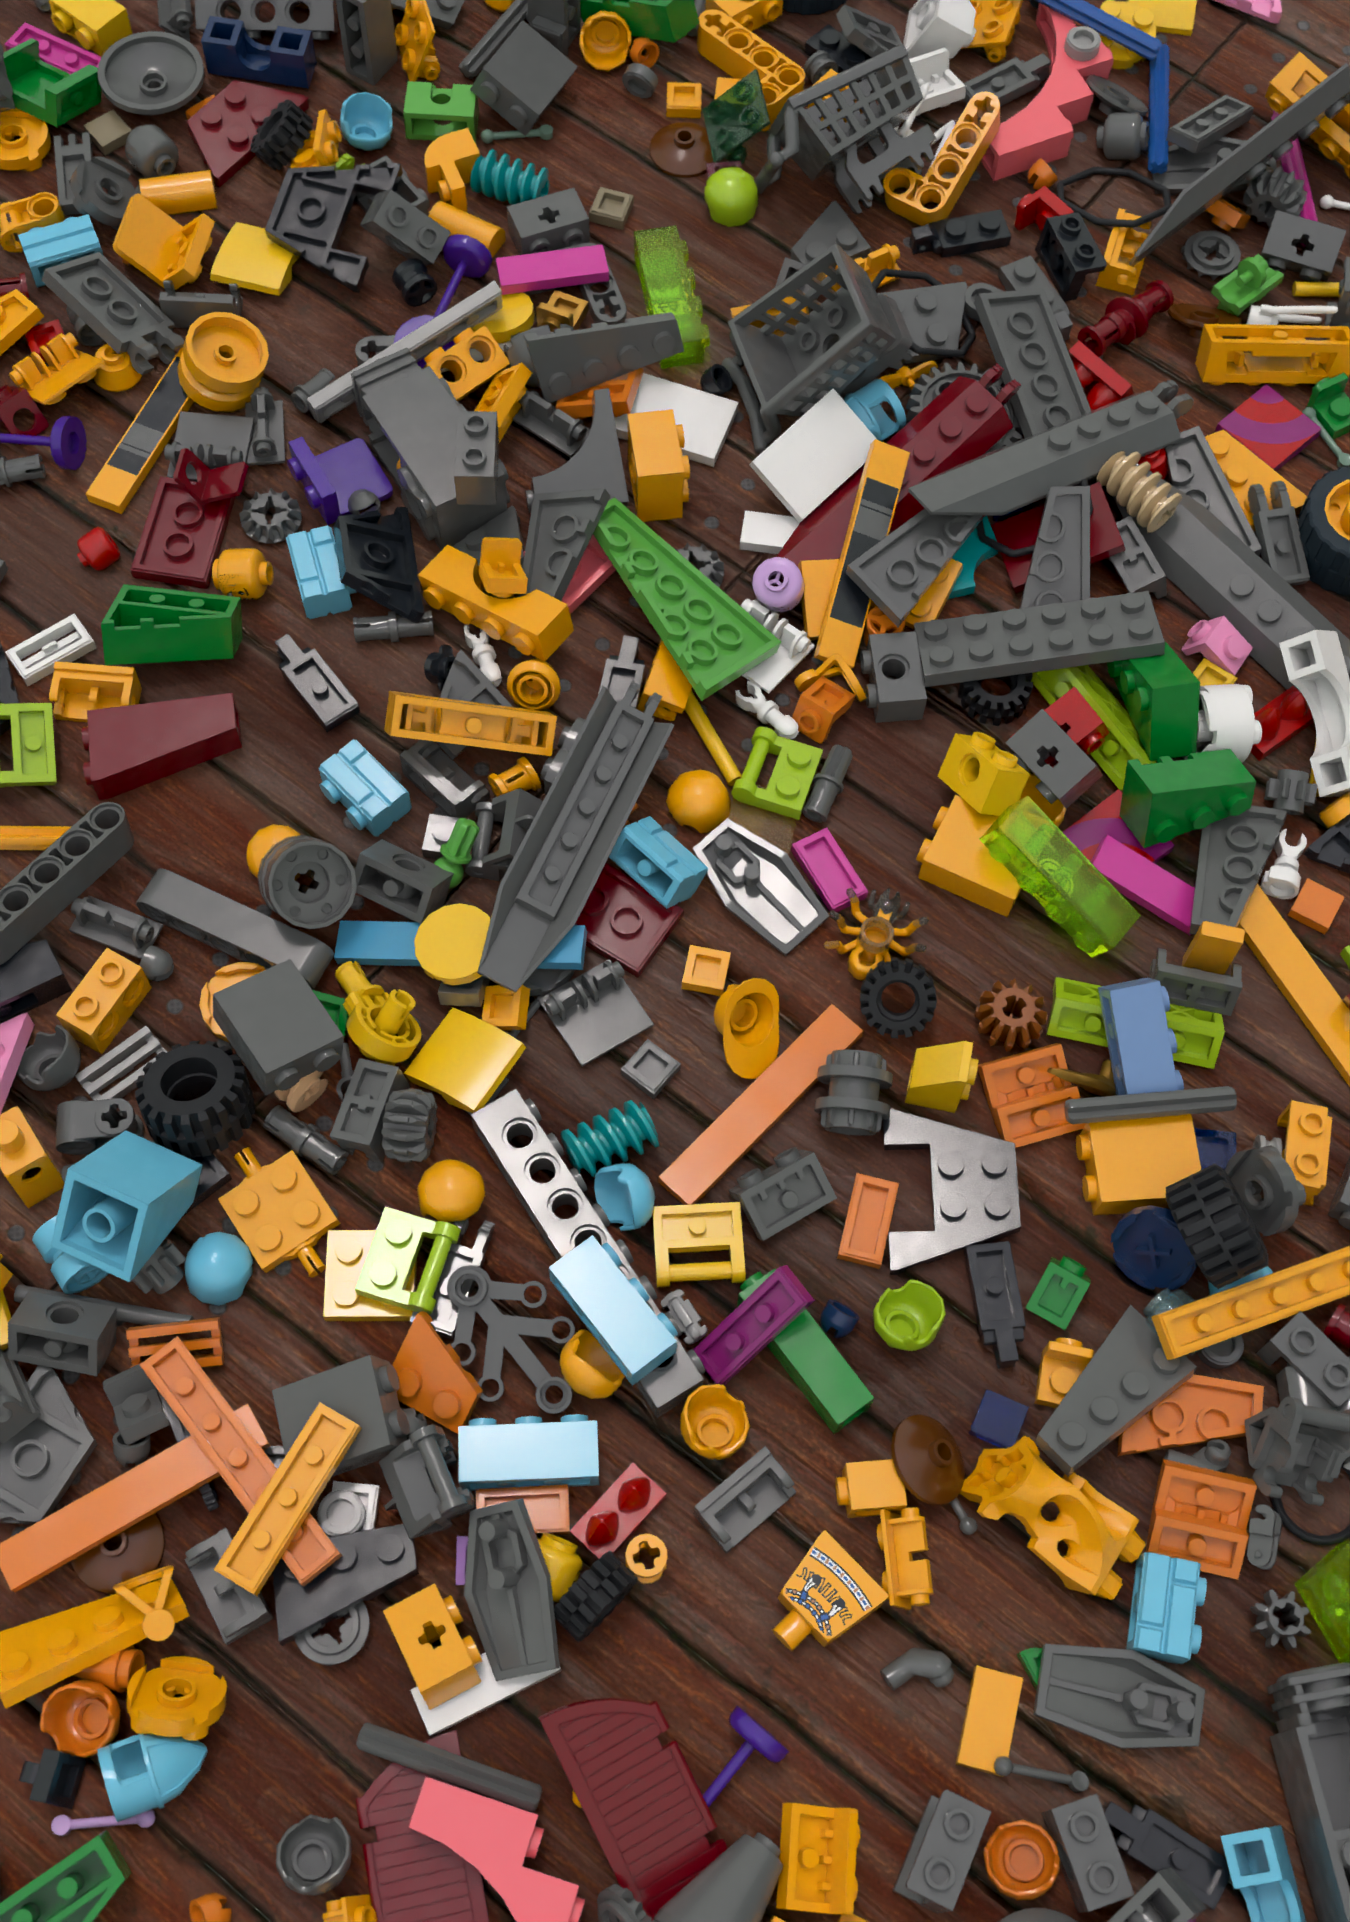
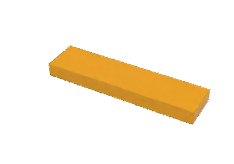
(287, 1499)

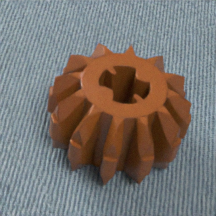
(1016, 1002)

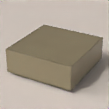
(108, 132)
(611, 208)

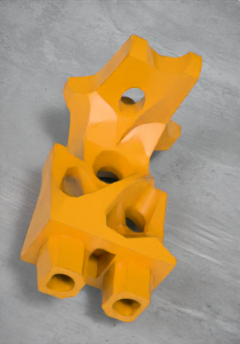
(1090, 1524)

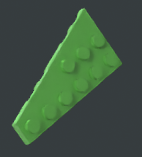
(693, 617)

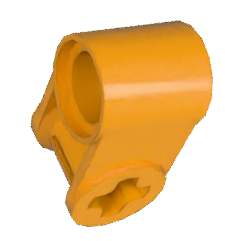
(34, 211)

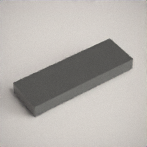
(1210, 123)

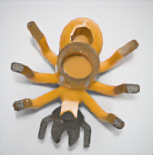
(875, 933)

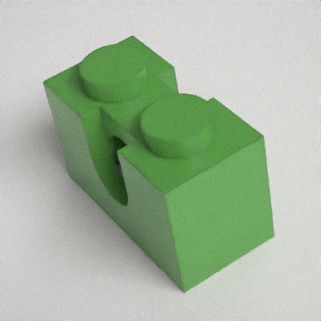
(429, 103)

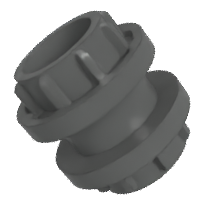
(853, 1092)

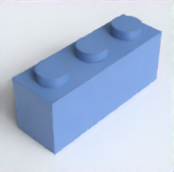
(1140, 1037)

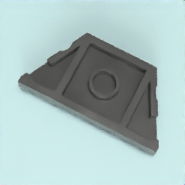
(932, 316)
(44, 1455)

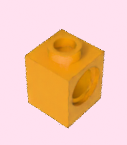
(870, 1487)

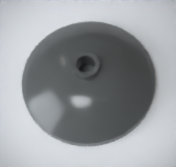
(151, 73)

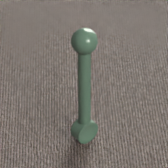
(545, 132)
(1343, 458)

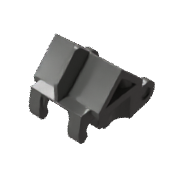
(516, 813)
(1297, 1452)
(423, 1484)

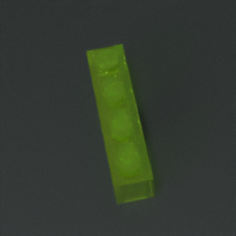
(669, 288)
(1059, 877)

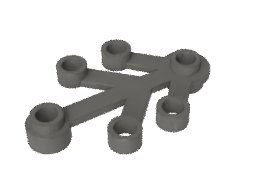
(505, 1332)

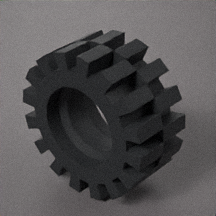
(281, 135)
(997, 706)
(898, 1023)
(594, 1596)

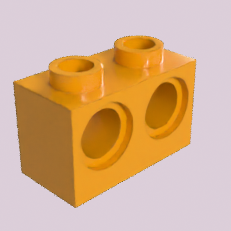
(467, 372)
(104, 1000)

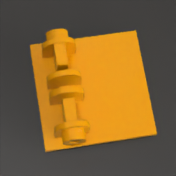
(995, 26)
(415, 42)
(65, 369)

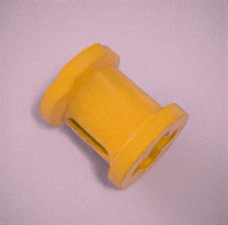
(516, 777)
(654, 1547)

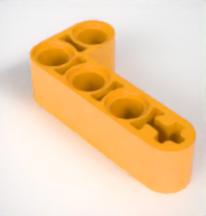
(741, 52)
(949, 159)

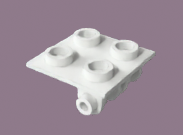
(792, 650)

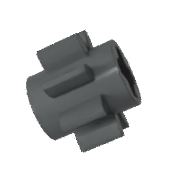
(1291, 791)
(161, 1269)
(1292, 1616)

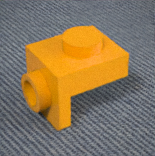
(501, 567)

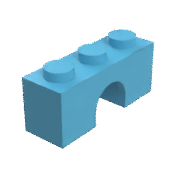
(1264, 1874)

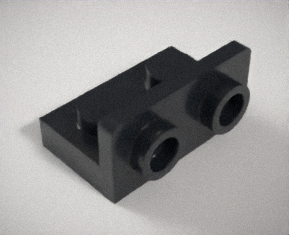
(1068, 253)

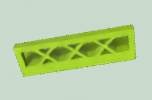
(1123, 739)
(1079, 1017)

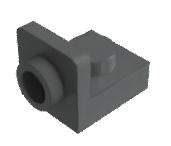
(135, 1404)

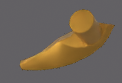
(1096, 1084)

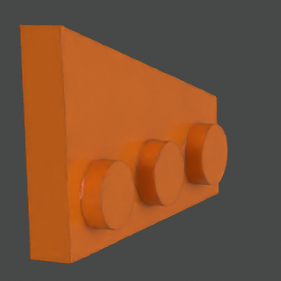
(1194, 1414)

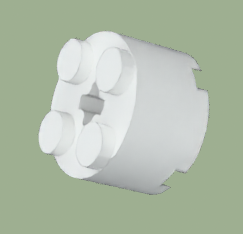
(1227, 720)

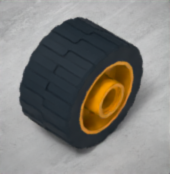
(1326, 531)

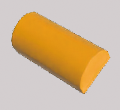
(180, 192)
(463, 223)

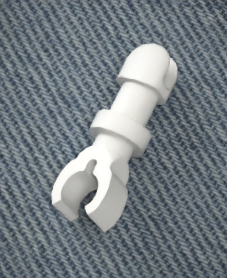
(483, 655)
(767, 712)

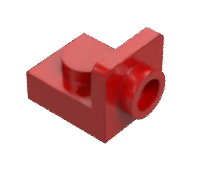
(1038, 208)

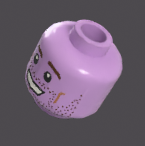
(784, 596)

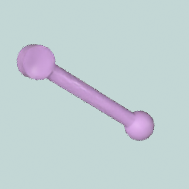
(63, 1824)

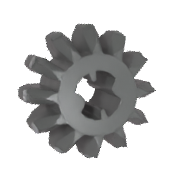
(1273, 192)
(409, 1125)

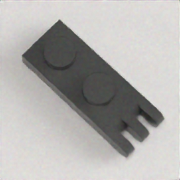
(67, 160)

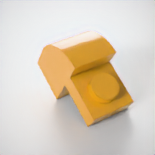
(450, 166)

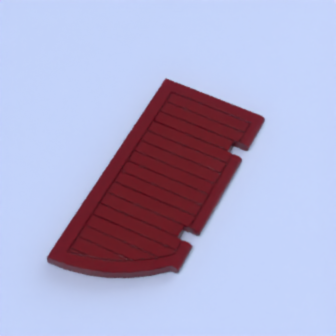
(635, 1794)
(409, 1872)

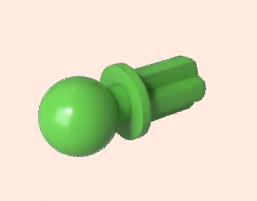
(458, 849)

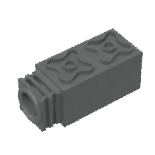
(416, 422)
(1315, 1778)

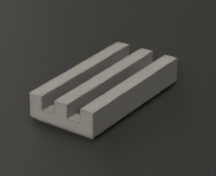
(115, 1056)

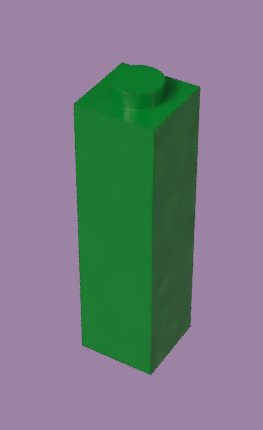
(816, 1366)

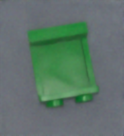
(48, 90)

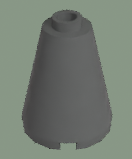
(731, 1887)

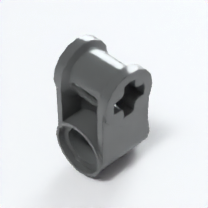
(91, 1124)

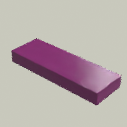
(753, 1325)

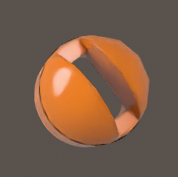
(651, 54)
(1041, 175)
(209, 1909)

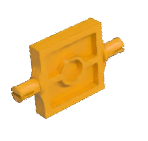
(279, 1212)

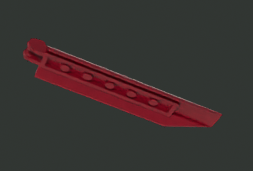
(946, 433)

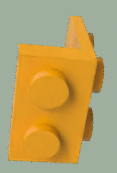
(160, 244)

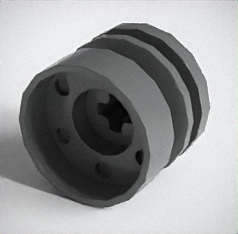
(327, 895)

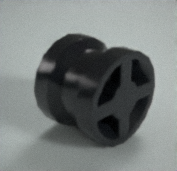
(414, 282)

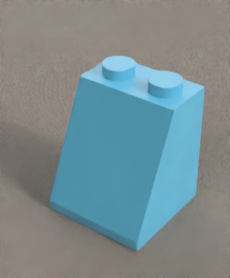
(123, 1203)

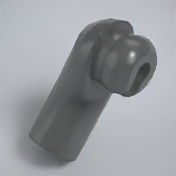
(1213, 1456)
(921, 1663)

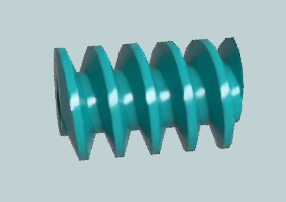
(508, 182)
(609, 1137)

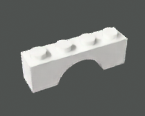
(1320, 673)

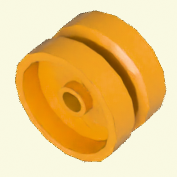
(222, 361)

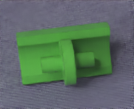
(1246, 285)

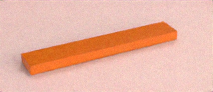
(758, 1108)
(231, 1449)
(111, 1508)

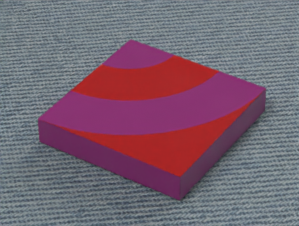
(1270, 427)
(1104, 821)

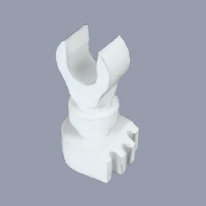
(1283, 878)

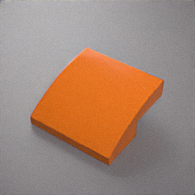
(1026, 1097)
(1201, 1517)

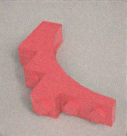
(1047, 121)
(495, 1842)

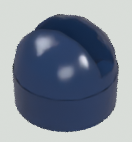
(839, 1317)

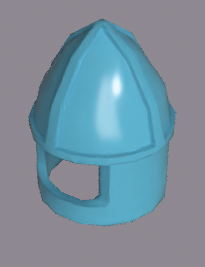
(867, 407)
(148, 1771)

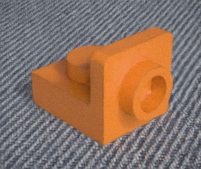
(821, 707)

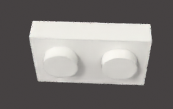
(944, 85)

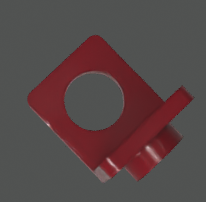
(16, 398)
(211, 483)

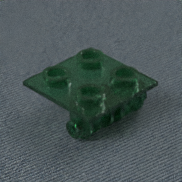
(736, 118)

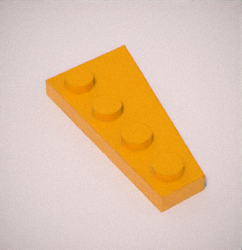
(74, 1639)

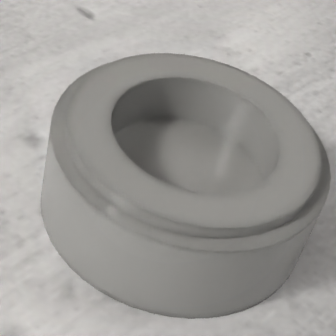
(1082, 43)
(341, 1513)

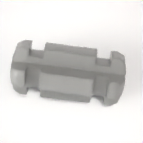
(685, 1316)

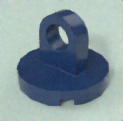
(1152, 1249)

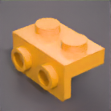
(818, 1859)

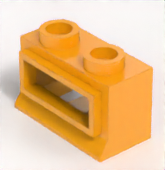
(1307, 1144)

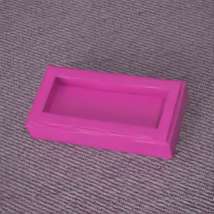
(828, 869)

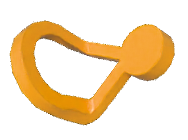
(810, 676)
(157, 1623)

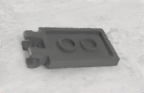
(115, 309)

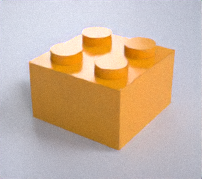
(657, 465)

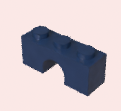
(234, 54)

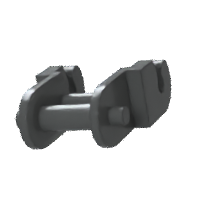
(1264, 1538)

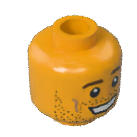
(242, 573)

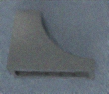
(595, 464)

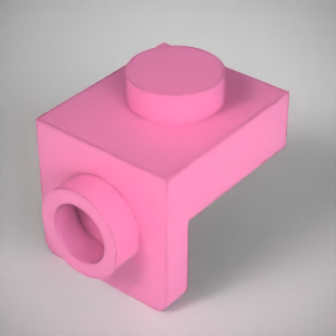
(1218, 643)

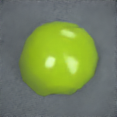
(731, 196)
(909, 1316)

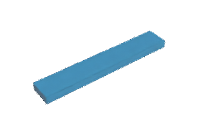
(394, 945)

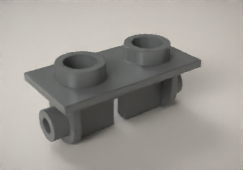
(175, 17)
(551, 424)
(267, 437)
(113, 926)

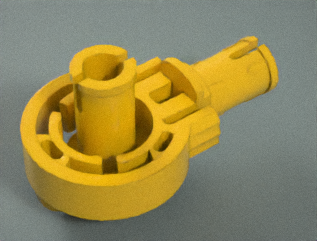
(378, 1017)

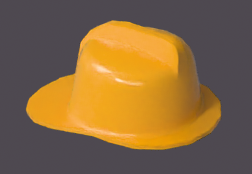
(749, 1025)

